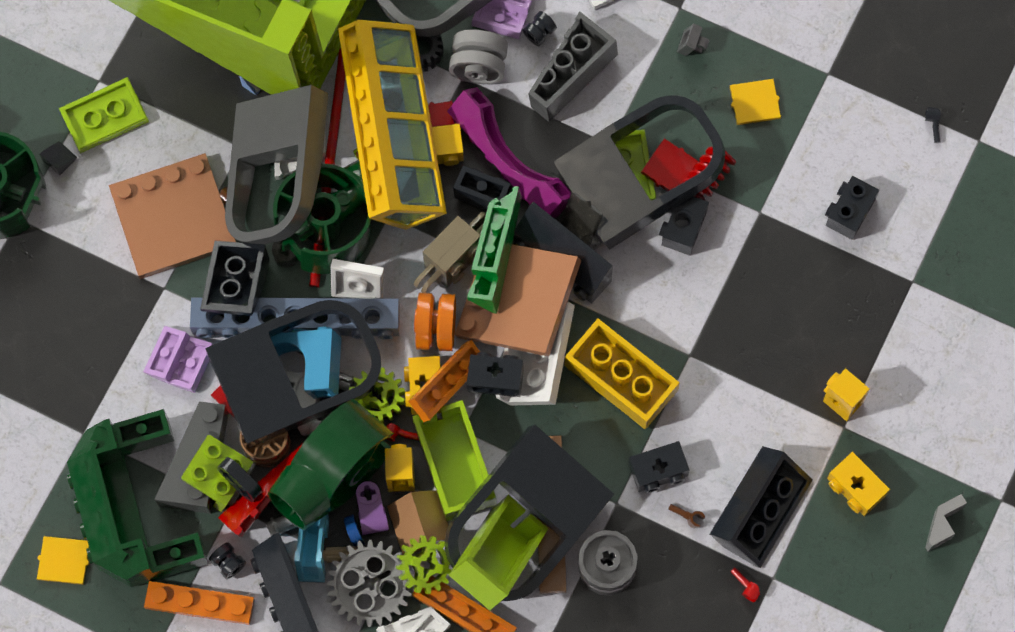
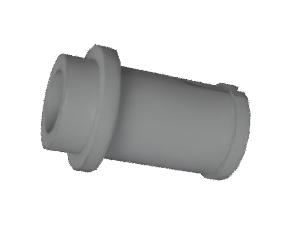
(279, 525)

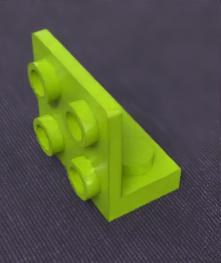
(204, 475)

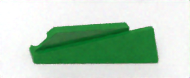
(494, 251)

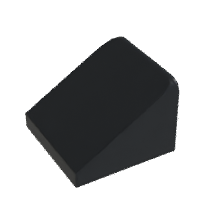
(58, 157)

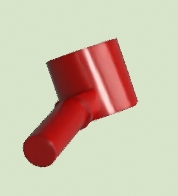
(397, 431)
(752, 590)

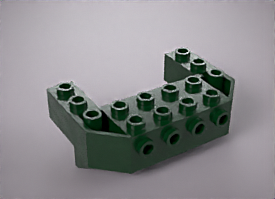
(110, 507)

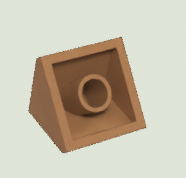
(418, 515)

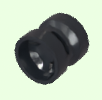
(539, 28)
(227, 560)

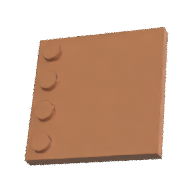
(171, 215)
(530, 303)

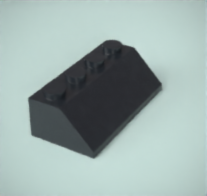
(545, 233)
(761, 506)
(282, 586)

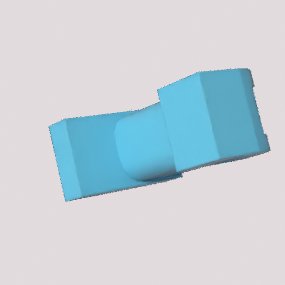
(309, 552)

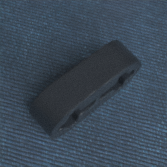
(239, 479)

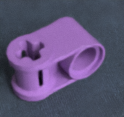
(371, 513)

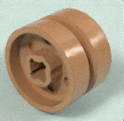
(270, 452)

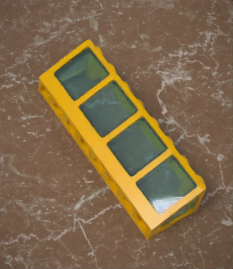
(392, 123)

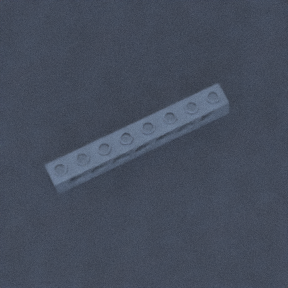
(386, 309)

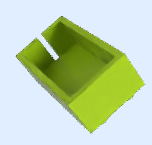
(453, 458)
(498, 553)

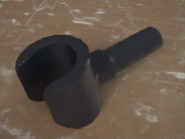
(933, 115)

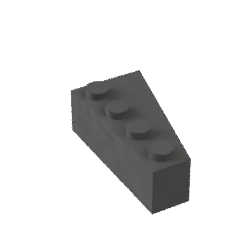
(572, 67)
(174, 492)

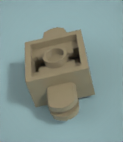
(450, 254)

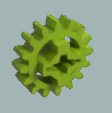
(385, 389)
(422, 574)

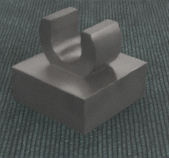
(692, 40)

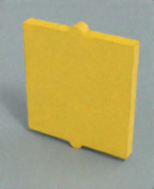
(755, 101)
(63, 560)

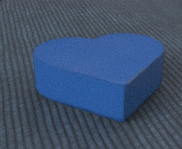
(353, 530)

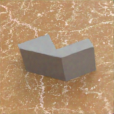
(940, 529)

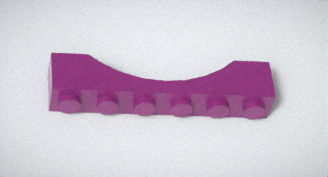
(478, 120)

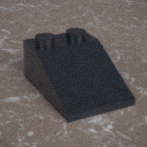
(235, 278)

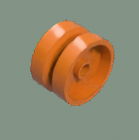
(432, 321)

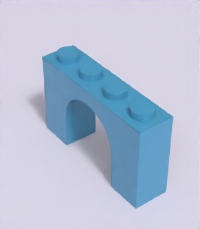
(321, 356)

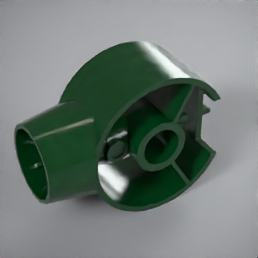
(9, 174)
(333, 206)
(331, 465)

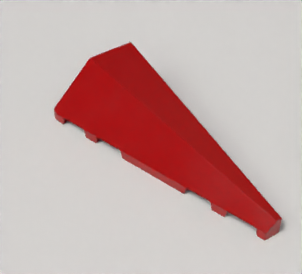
(243, 513)

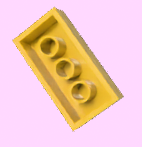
(621, 373)

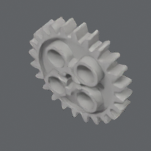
(358, 561)

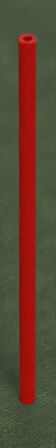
(332, 141)

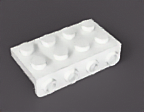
(542, 372)

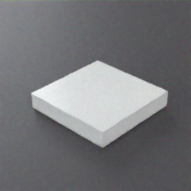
(356, 280)

